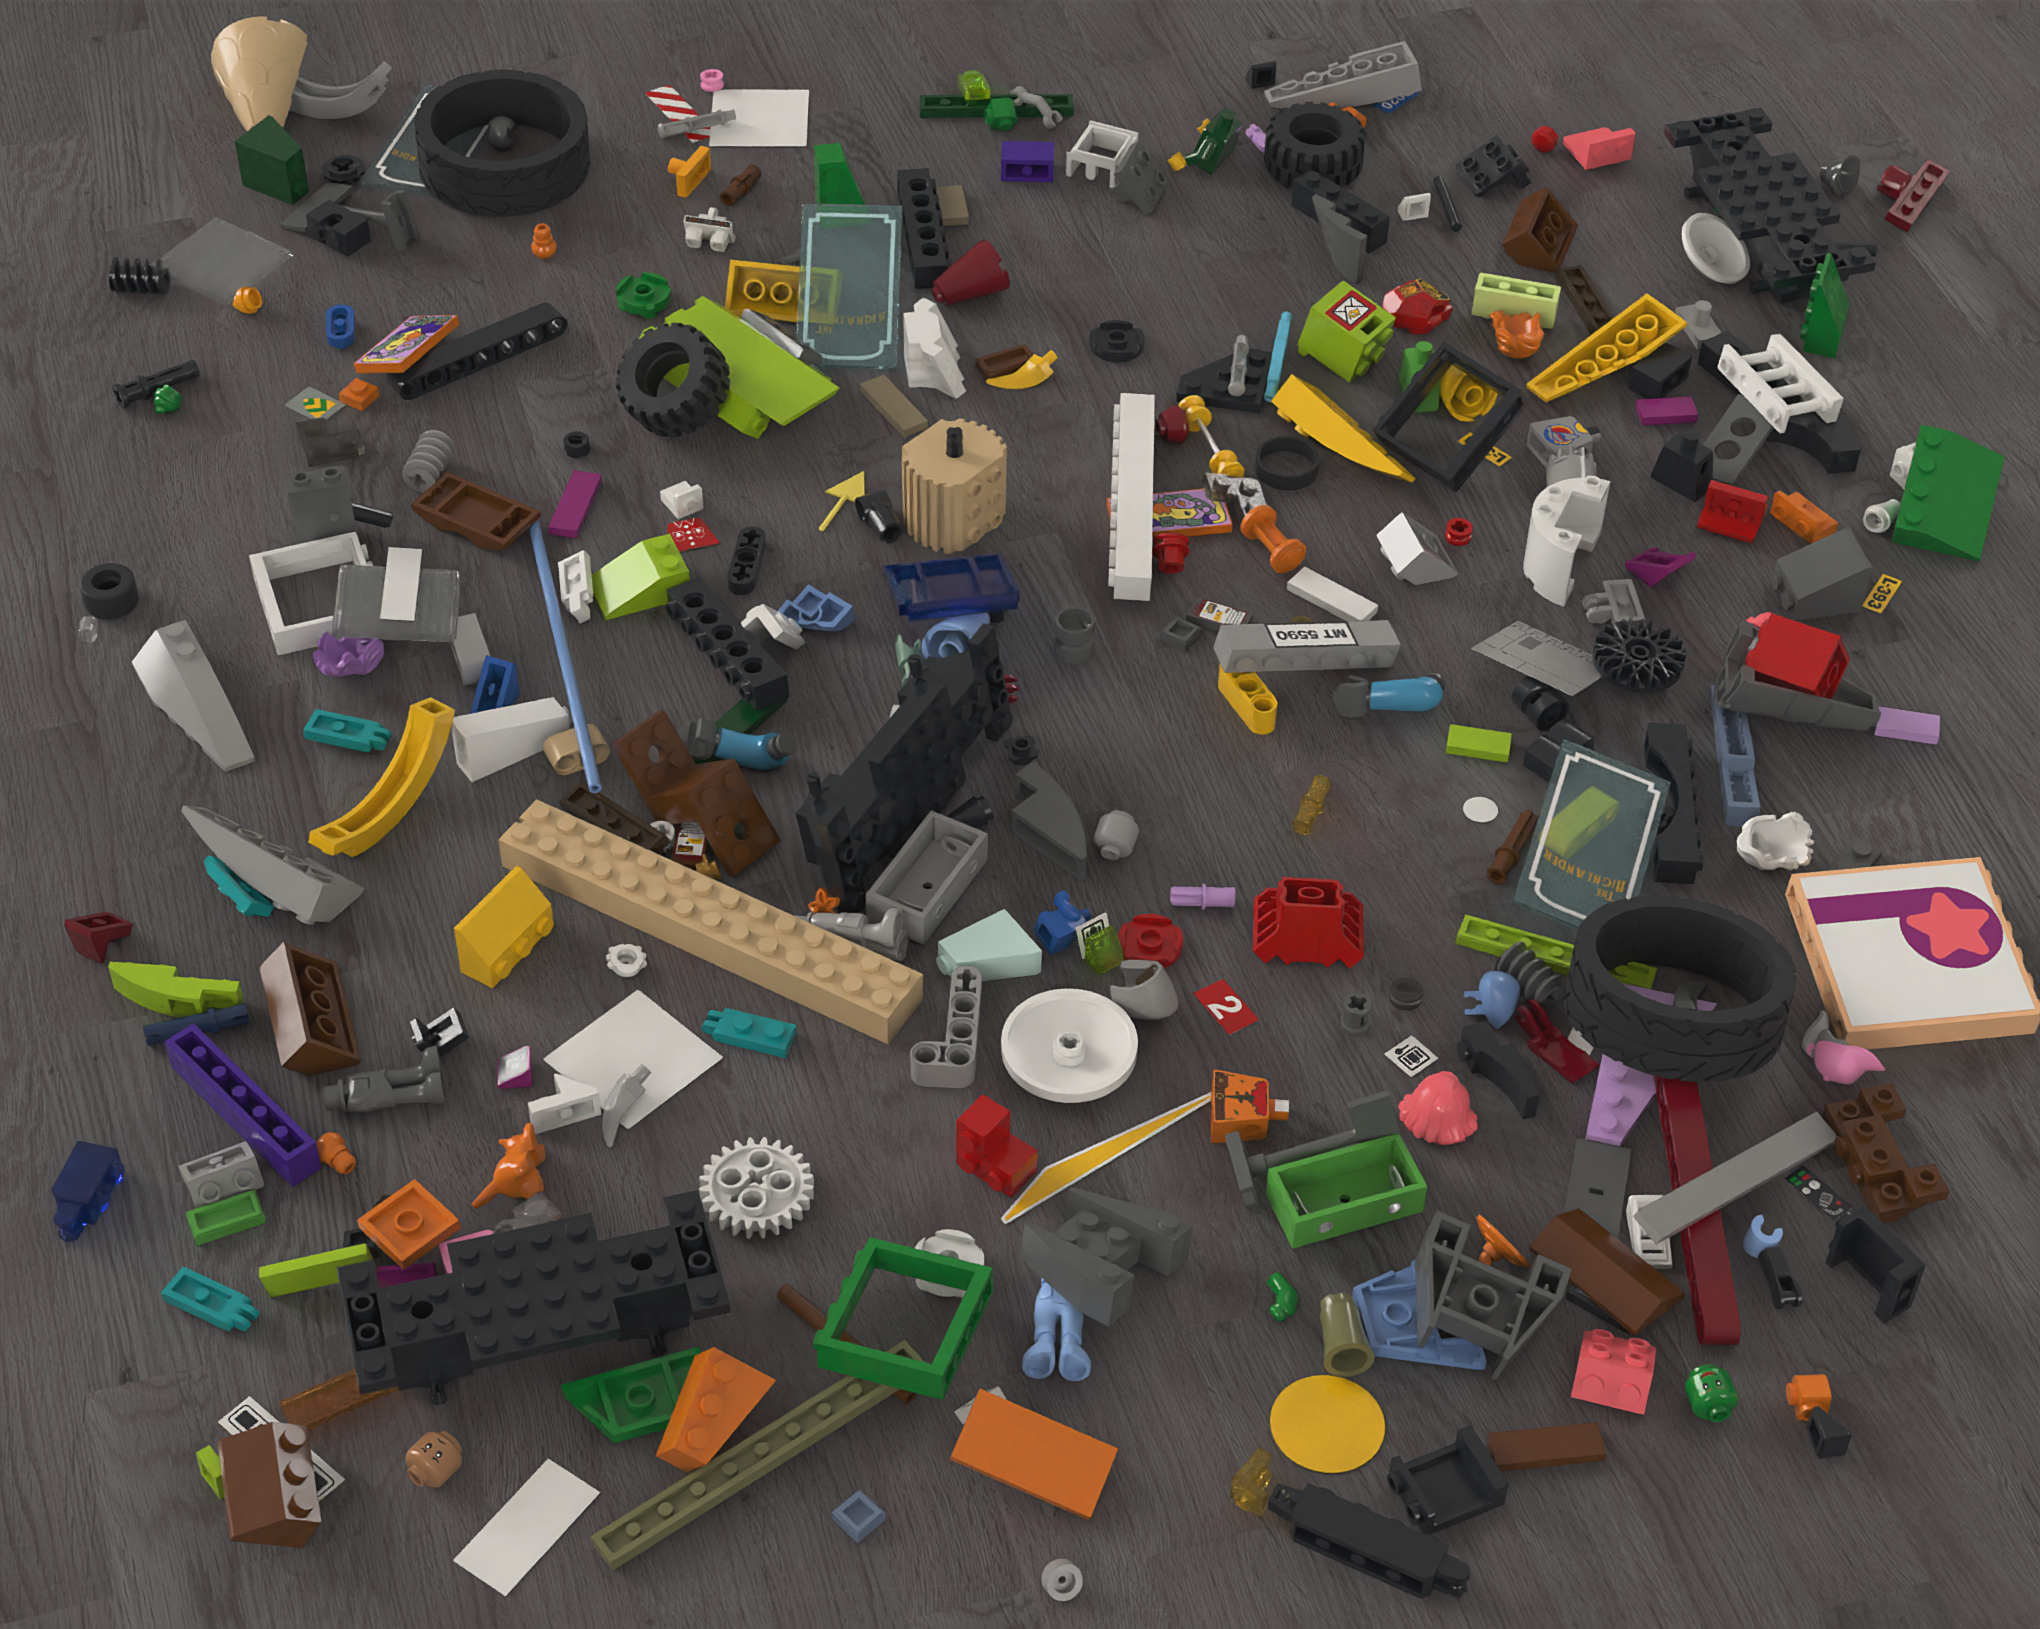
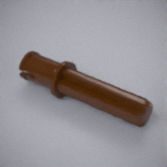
(1508, 854)

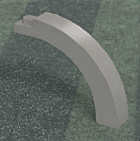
(340, 101)

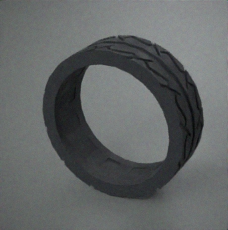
(509, 185)
(1669, 1038)

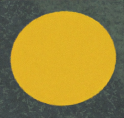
(1327, 1424)

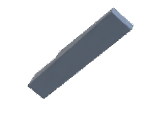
(1735, 765)

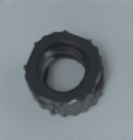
(576, 444)

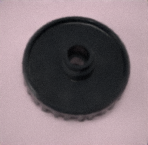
(1639, 656)

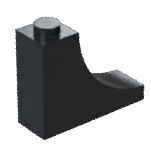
(1828, 443)

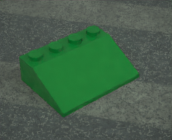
(1948, 494)

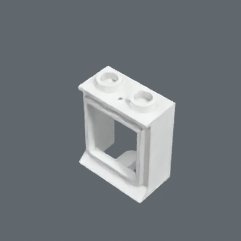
(1105, 137)

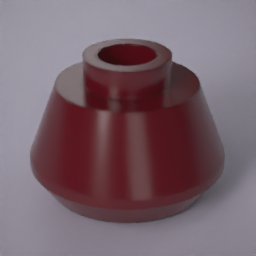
(1173, 425)

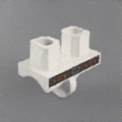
(710, 228)

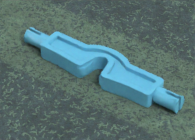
(1278, 356)

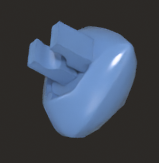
(1498, 995)

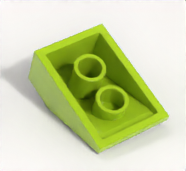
(639, 578)

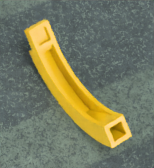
(398, 788)

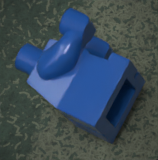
(1057, 928)

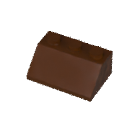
(1540, 232)
(270, 1485)

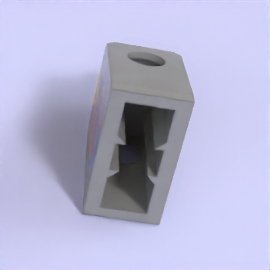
(1551, 434)

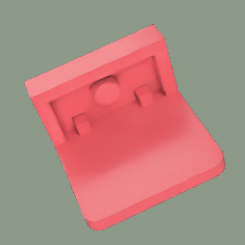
(1601, 146)
(1614, 1371)

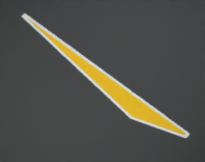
(1077, 1166)

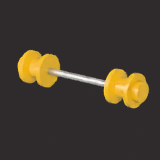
(1199, 418)

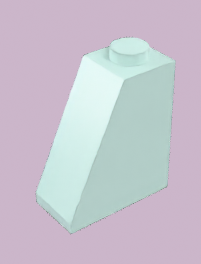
(992, 946)

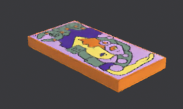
(406, 344)
(1187, 514)

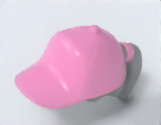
(1834, 1056)

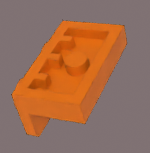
(1802, 516)

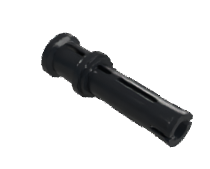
(144, 387)

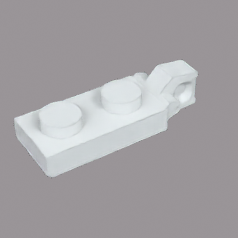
(576, 585)

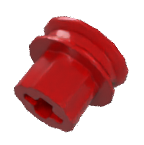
(1170, 551)

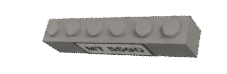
(1306, 646)

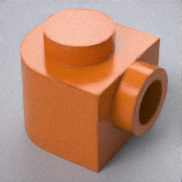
(1808, 1392)

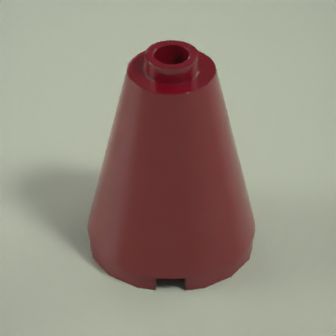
(971, 276)

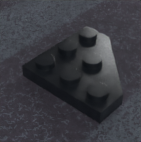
(1213, 380)

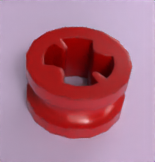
(1458, 531)

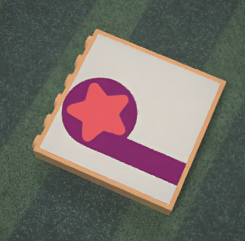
(1913, 954)

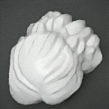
(1775, 842)

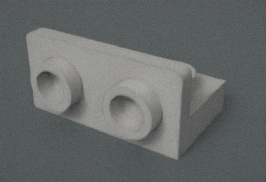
(222, 1175)

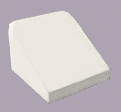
(1414, 207)

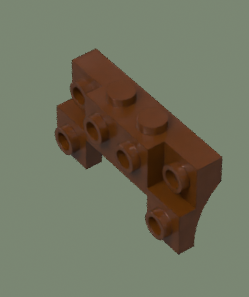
(1875, 1159)

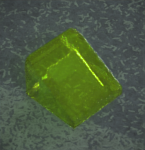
(1103, 950)

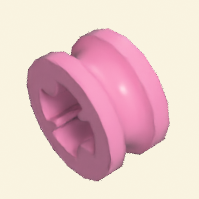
(711, 80)

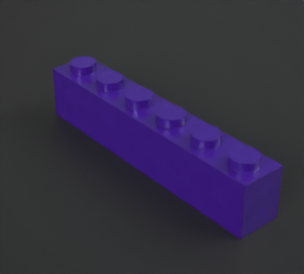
(243, 1105)

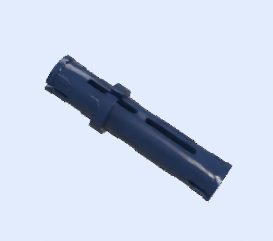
(209, 1021)

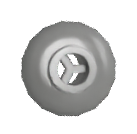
(1116, 835)

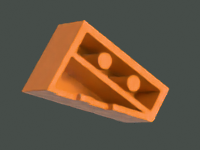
(710, 1408)

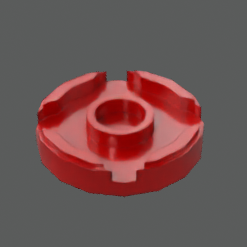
(1151, 939)

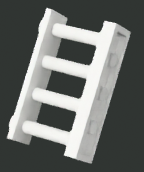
(1787, 365)

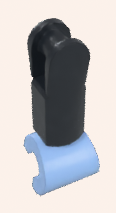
(1773, 1264)

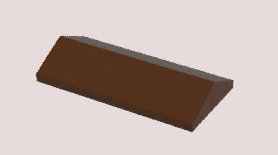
(1607, 1270)

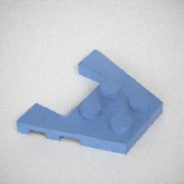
(1390, 1324)

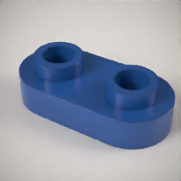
(340, 326)

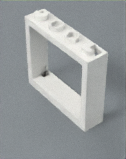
(296, 560)

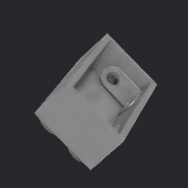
(936, 856)

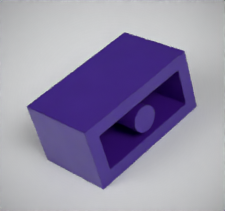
(1027, 161)

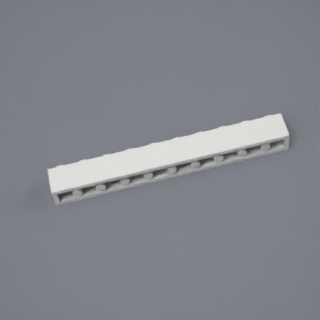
(1132, 497)

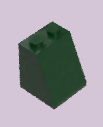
(272, 162)

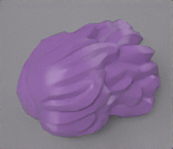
(347, 655)

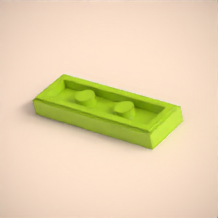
(310, 1271)

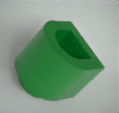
(1001, 114)

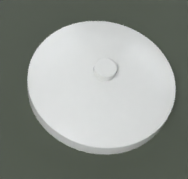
(1069, 1045)

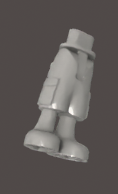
(882, 938)

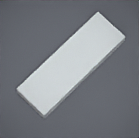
(1331, 596)

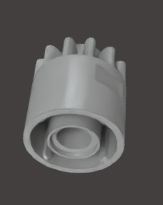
(1569, 465)

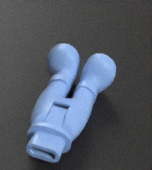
(1040, 1358)

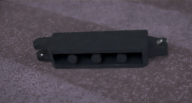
(1369, 1541)

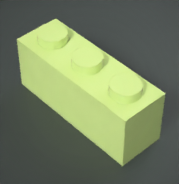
(1514, 297)

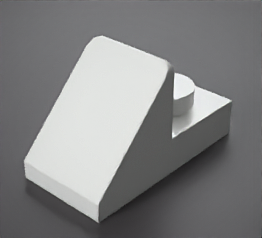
(571, 1104)

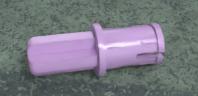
(1203, 896)

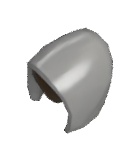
(1147, 992)

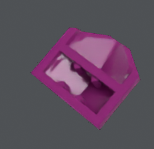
(1655, 566)

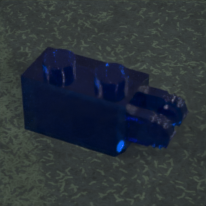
(85, 1187)

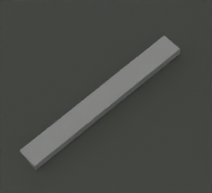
(1735, 1178)

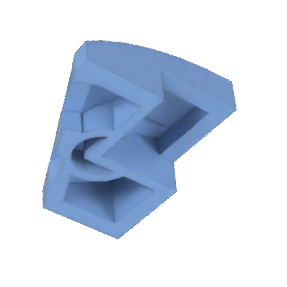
(819, 611)

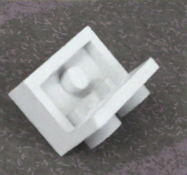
(767, 622)

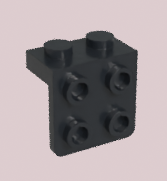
(1491, 165)

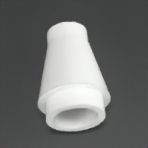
(1881, 516)

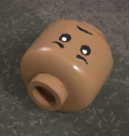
(433, 1459)

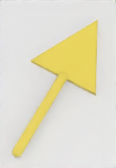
(846, 490)

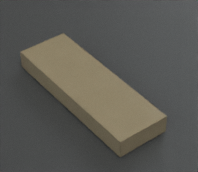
(894, 406)

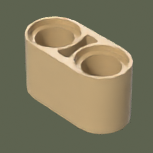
(564, 751)

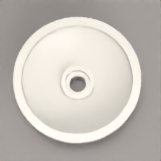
(1715, 248)

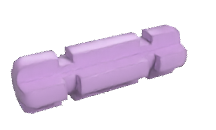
(1257, 136)

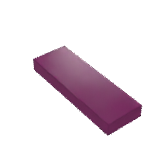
(575, 504)

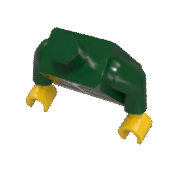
(1215, 143)

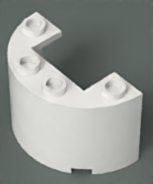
(1562, 520)

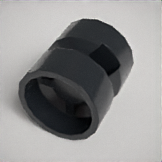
(1540, 703)

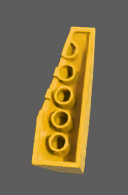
(1615, 345)
(1333, 427)

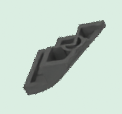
(1343, 243)

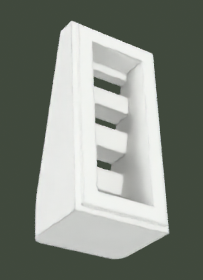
(1656, 1260)

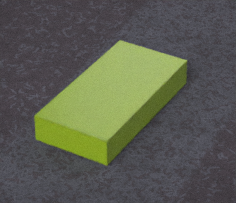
(1478, 743)

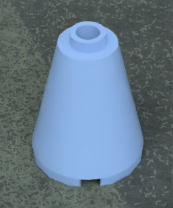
(952, 635)

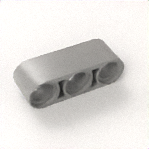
(469, 649)

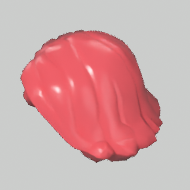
(1439, 1110)

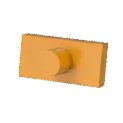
(690, 172)

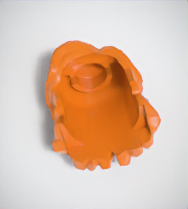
(1518, 335)

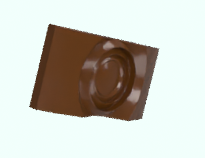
(475, 512)

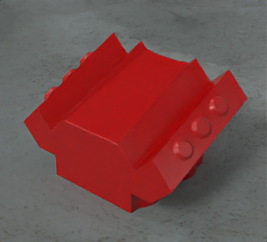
(1308, 923)

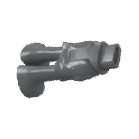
(374, 1089)

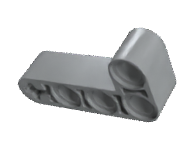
(953, 1061)

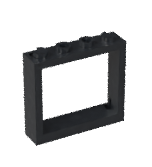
(1480, 442)

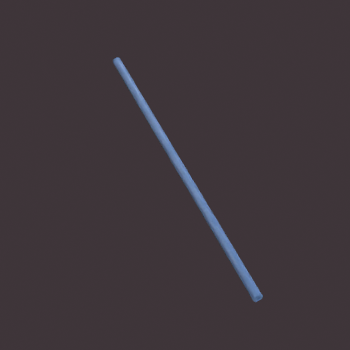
(565, 660)

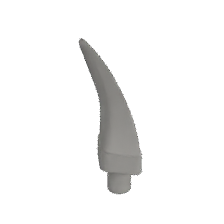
(623, 1094)

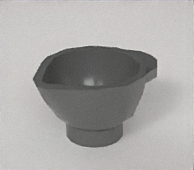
(1841, 174)

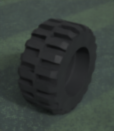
(1314, 139)
(652, 359)

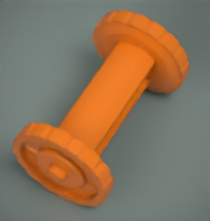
(1285, 552)

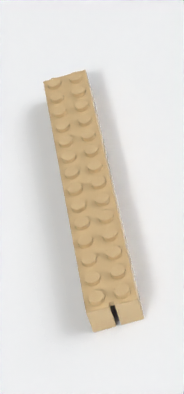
(713, 921)

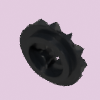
(343, 169)

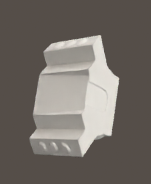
(931, 351)

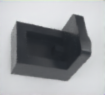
(444, 1032)

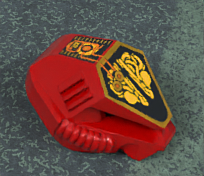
(1417, 306)

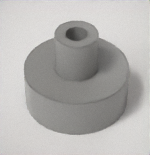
(1062, 1579)

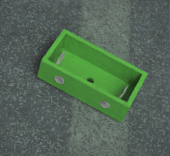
(1372, 1175)

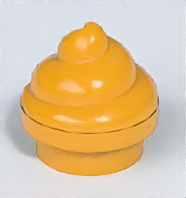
(247, 300)

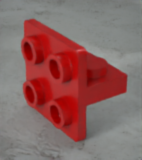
(1733, 511)

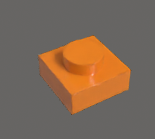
(359, 394)

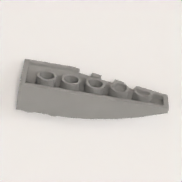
(189, 692)

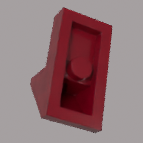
(93, 933)

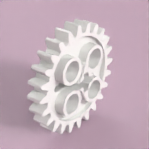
(760, 1178)

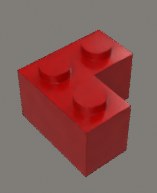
(990, 1149)

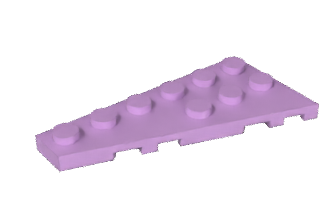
(1622, 1091)

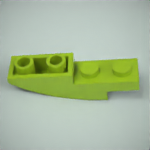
(167, 993)

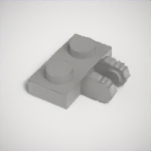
(1615, 603)

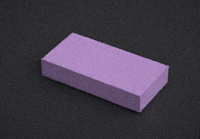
(1908, 725)

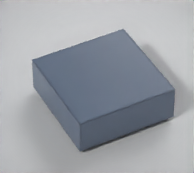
(858, 1516)

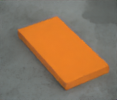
(1034, 1454)

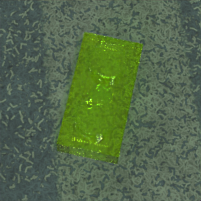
(973, 85)

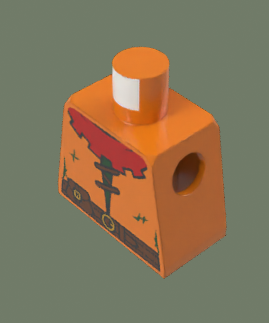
(1243, 1106)

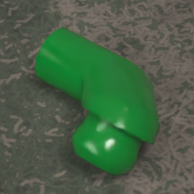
(1286, 1297)

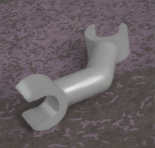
(1024, 97)

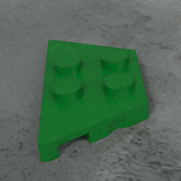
(632, 1398)

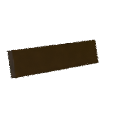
(1584, 297)
(610, 816)

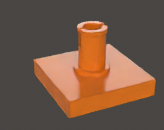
(409, 1224)

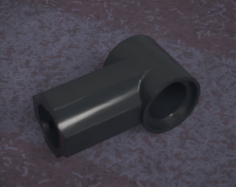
(878, 512)

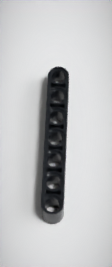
(479, 350)

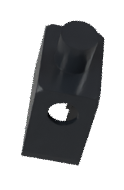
(1685, 465)

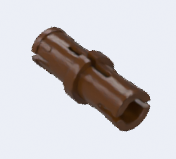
(732, 192)

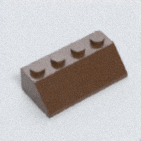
(308, 1011)

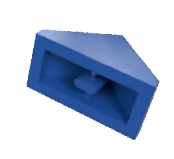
(496, 686)

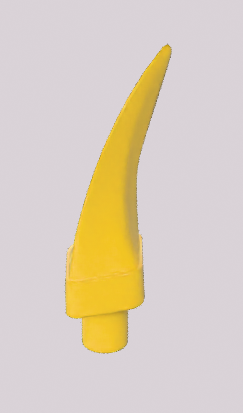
(1030, 374)

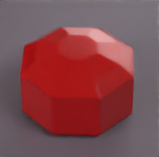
(1544, 139)

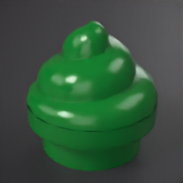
(166, 400)

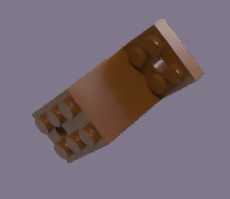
(691, 792)

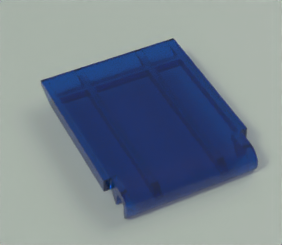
(952, 587)

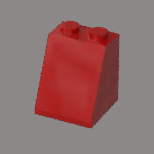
(1798, 657)

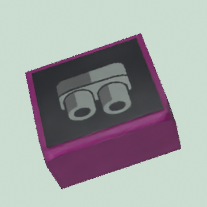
(515, 1069)

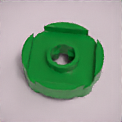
(633, 297)

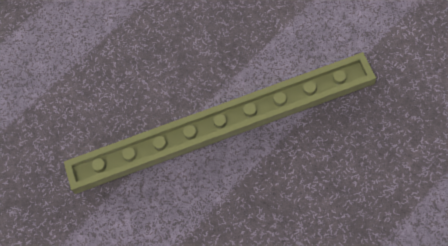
(741, 1465)

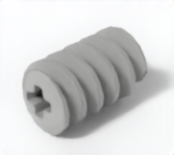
(427, 460)

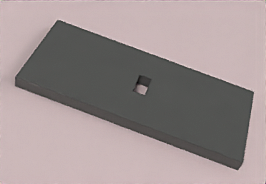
(1603, 1171)

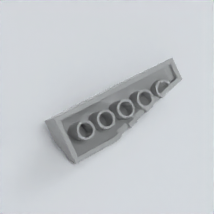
(1362, 81)
(289, 881)

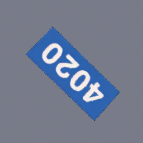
(1394, 103)

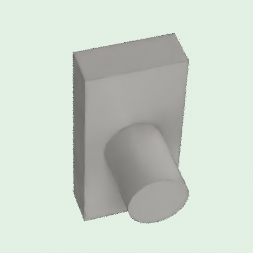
(1699, 322)

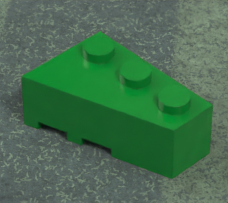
(835, 177)

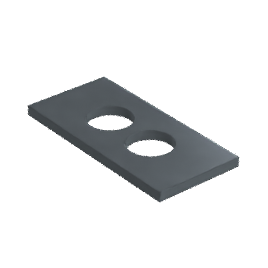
(1740, 410)

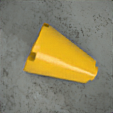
(1465, 395)

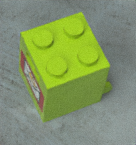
(1346, 332)

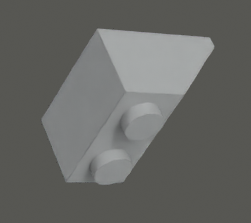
(1415, 552)

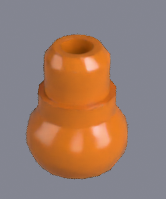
(543, 242)
(334, 1152)

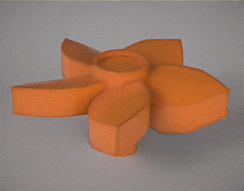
(824, 902)

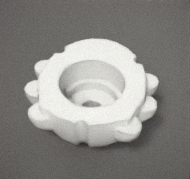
(626, 959)

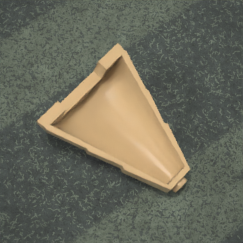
(259, 67)

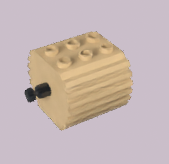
(953, 484)

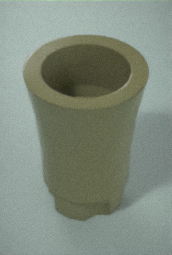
(1344, 1337)

